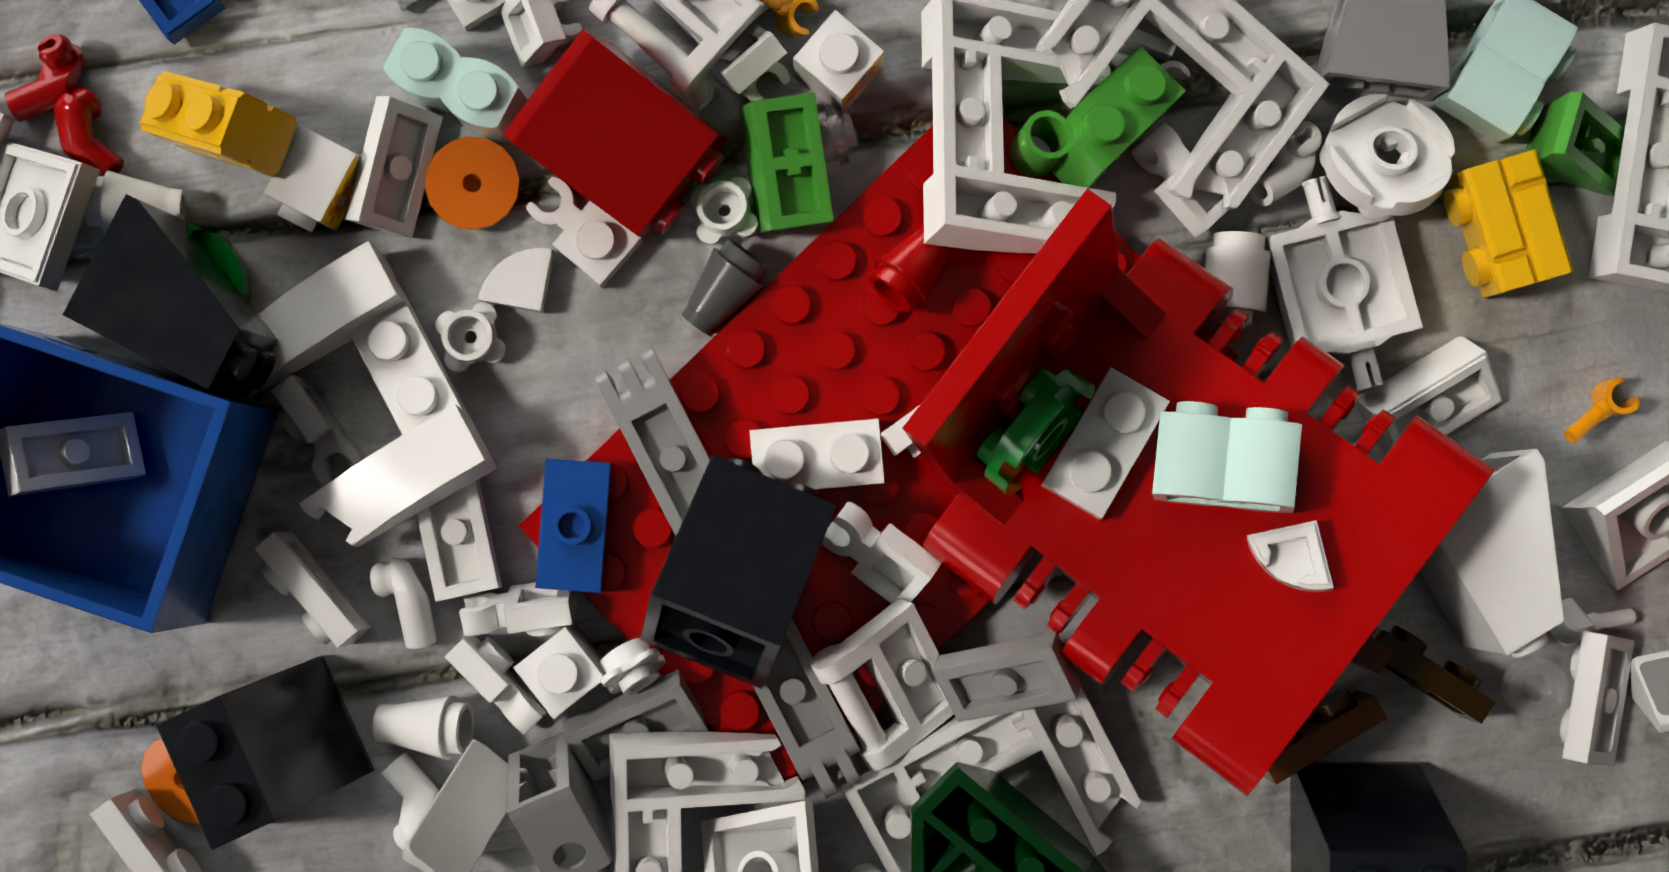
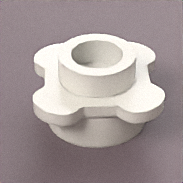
(708, 201)
(454, 328)
(631, 667)

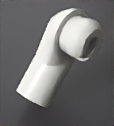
(1290, 166)
(411, 600)
(417, 795)

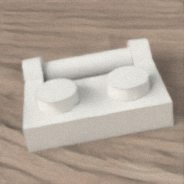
(710, 21)
(901, 663)

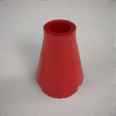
(909, 271)

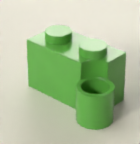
(1099, 126)

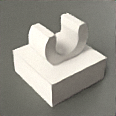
(536, 28)
(749, 58)

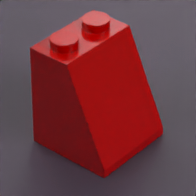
(617, 136)

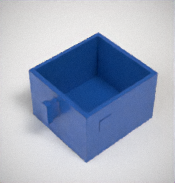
(140, 545)

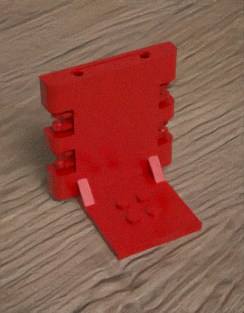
(1172, 566)

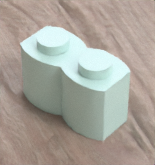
(1506, 68)
(446, 83)
(1227, 459)

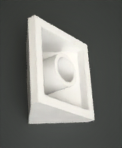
(1626, 518)
(762, 840)

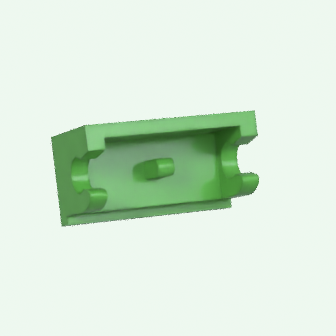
(786, 162)

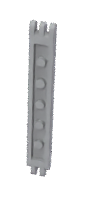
(673, 466)

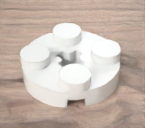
(1383, 187)

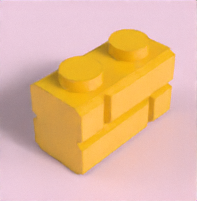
(218, 123)
(1507, 224)

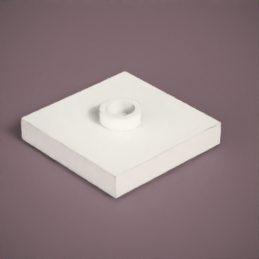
(40, 212)

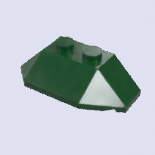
(986, 825)

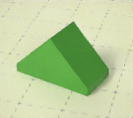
(1578, 143)

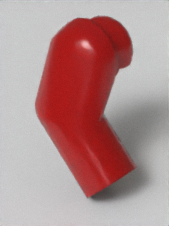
(58, 75)
(76, 132)

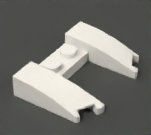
(1266, 80)
(969, 195)
(1634, 238)
(438, 443)
(1063, 733)
(676, 770)

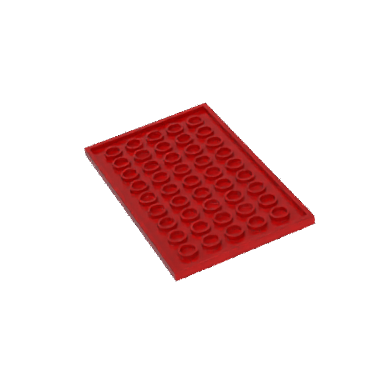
(810, 354)

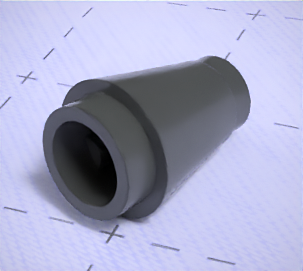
(724, 286)

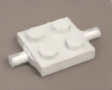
(1342, 282)

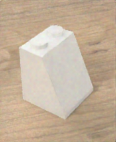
(1499, 561)

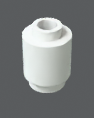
(1244, 265)

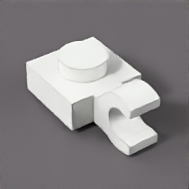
(1164, 155)

